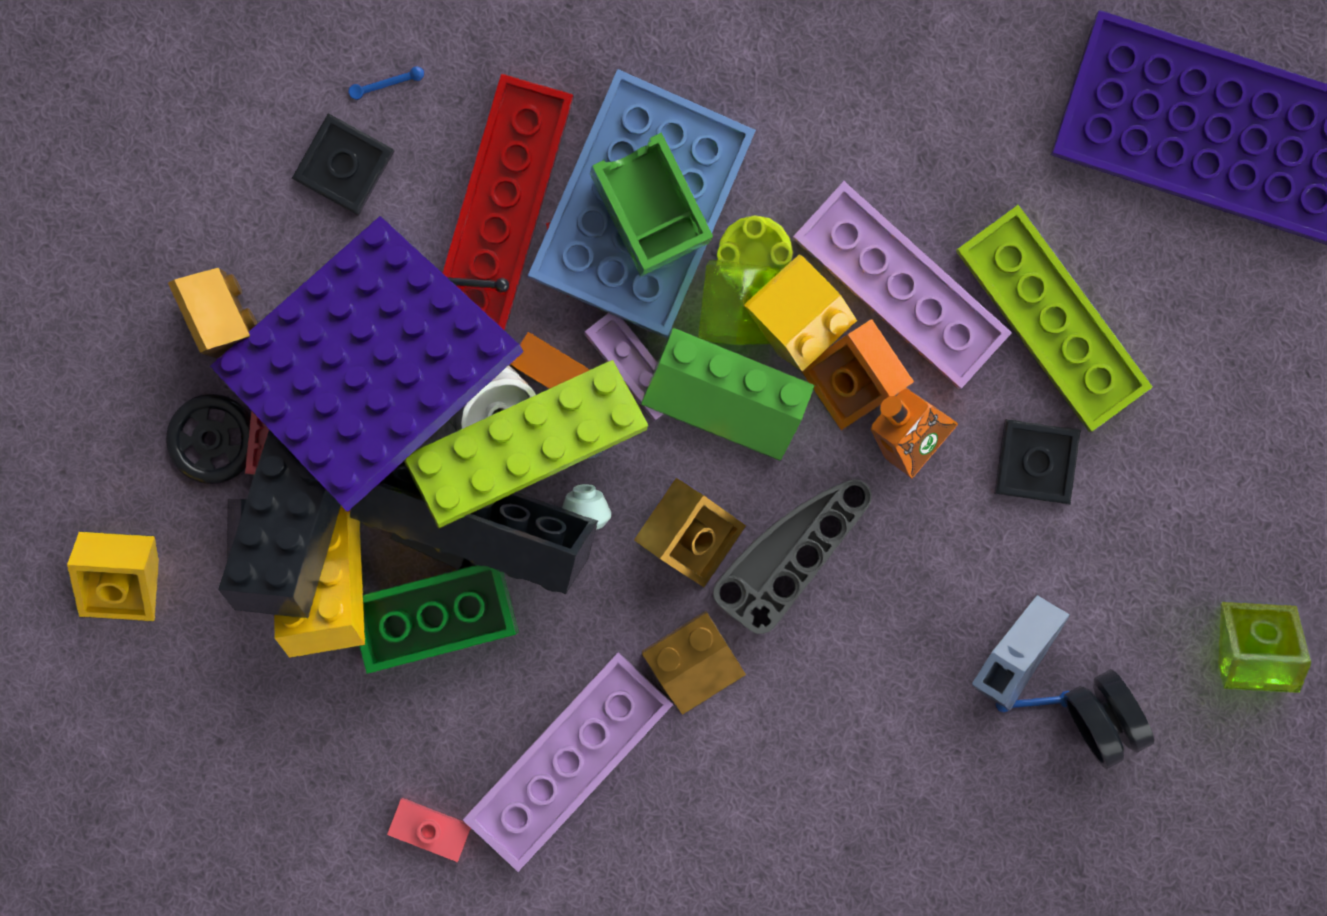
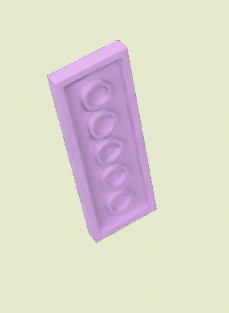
(901, 285)
(568, 761)

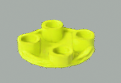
(756, 242)

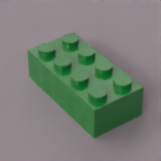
(436, 617)

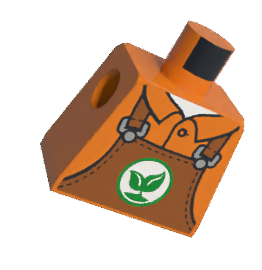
(910, 431)

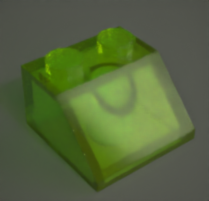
(724, 294)
(1262, 647)

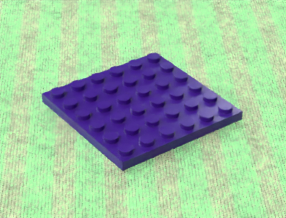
(366, 361)

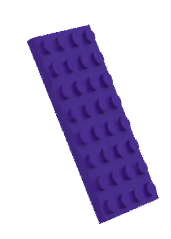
(1200, 125)

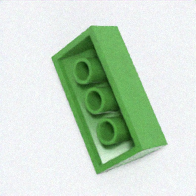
(727, 394)

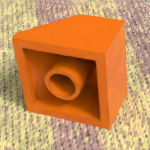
(857, 374)

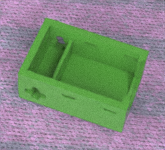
(651, 205)

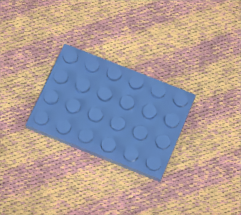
(582, 246)

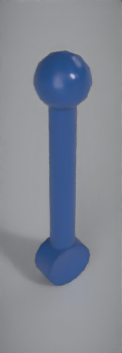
(356, 91)
(1036, 702)

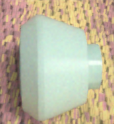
(589, 503)

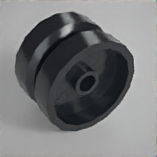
(1109, 718)

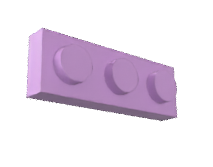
(618, 343)

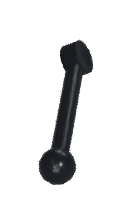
(500, 284)

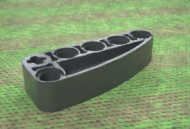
(775, 555)

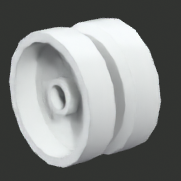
(498, 395)

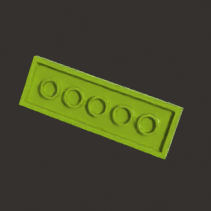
(1054, 318)
(525, 443)

